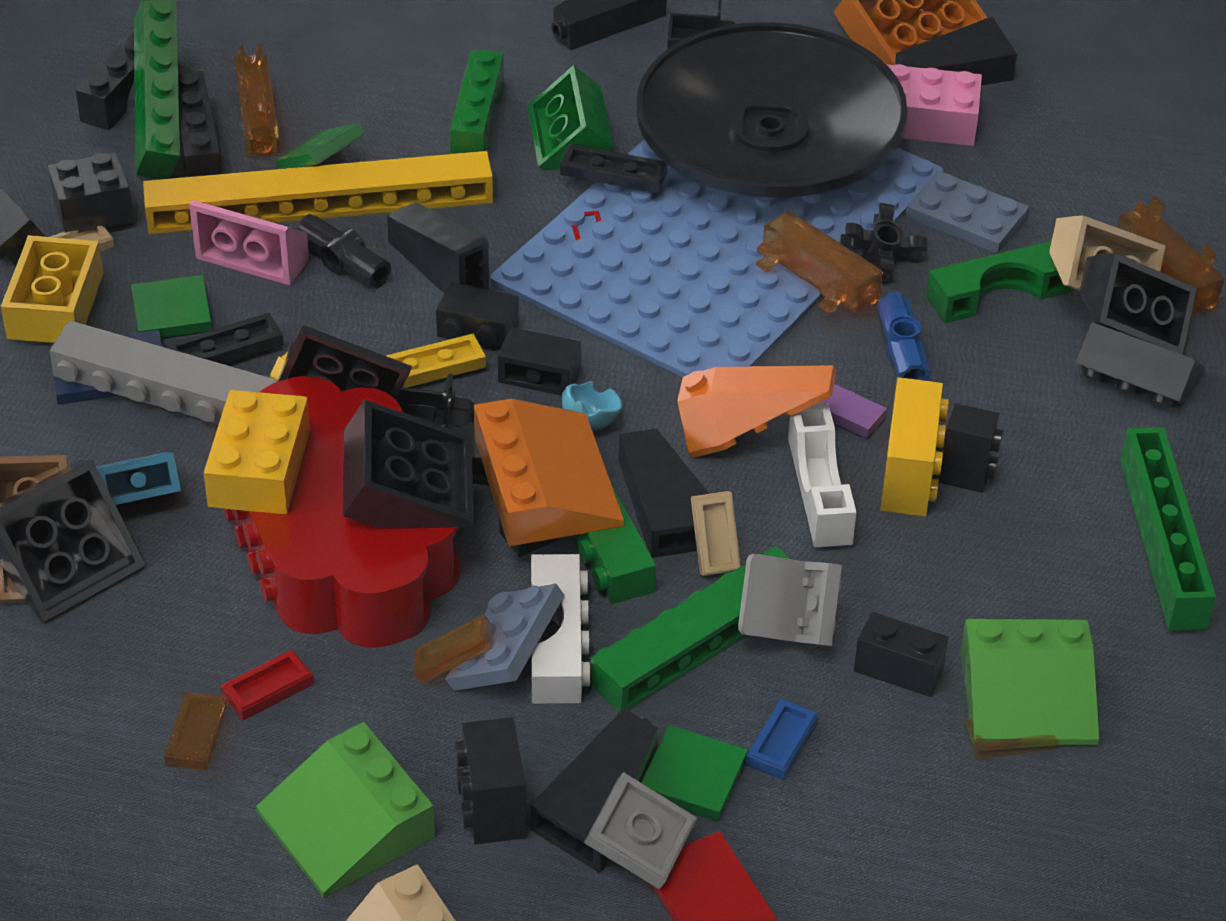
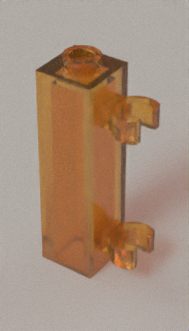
(256, 103)
(1179, 257)
(821, 262)

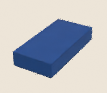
(782, 739)

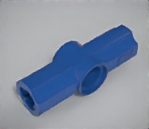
(903, 337)

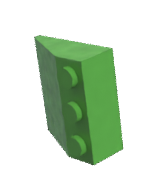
(1030, 679)
(348, 811)

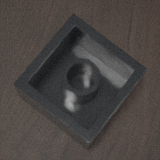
(91, 193)
(491, 781)

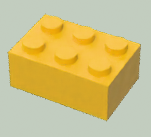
(50, 286)
(912, 447)
(257, 452)

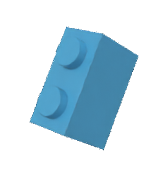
(141, 477)

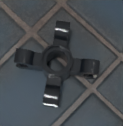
(884, 241)

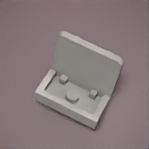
(789, 599)

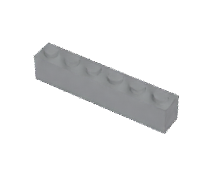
(148, 372)

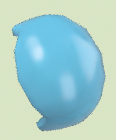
(598, 406)

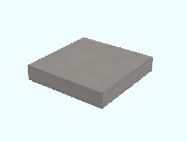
(640, 830)

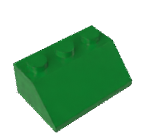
(567, 114)

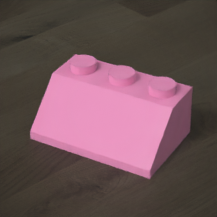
(248, 243)

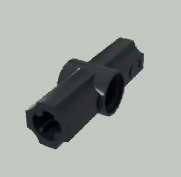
(345, 252)

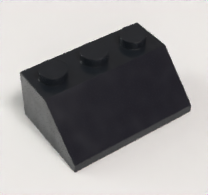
(1138, 300)
(1138, 365)

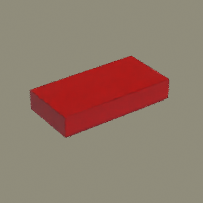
(267, 685)

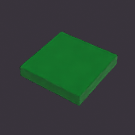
(320, 147)
(172, 306)
(695, 771)

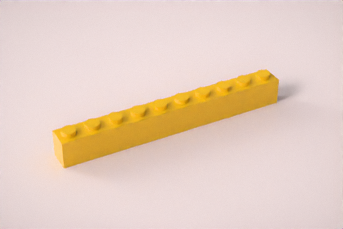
(324, 190)

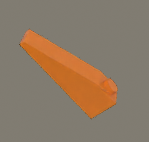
(733, 400)

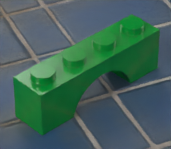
(478, 93)
(959, 287)

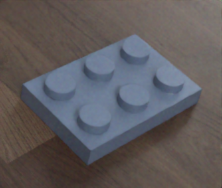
(967, 212)
(517, 626)

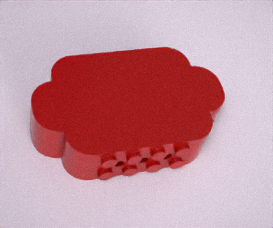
(334, 569)

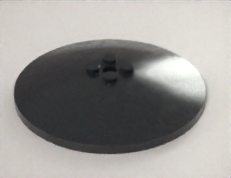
(825, 96)

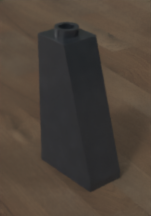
(588, 21)
(974, 49)
(439, 247)
(660, 492)
(577, 795)

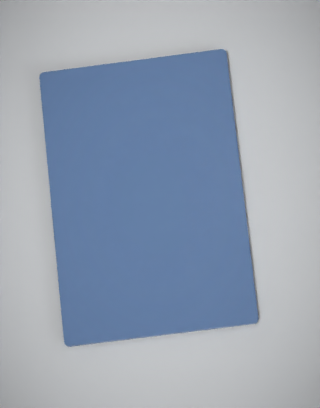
(679, 266)

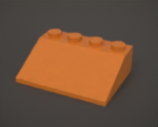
(900, 24)
(544, 471)

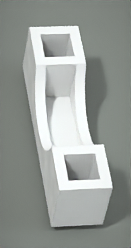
(826, 501)
(557, 661)

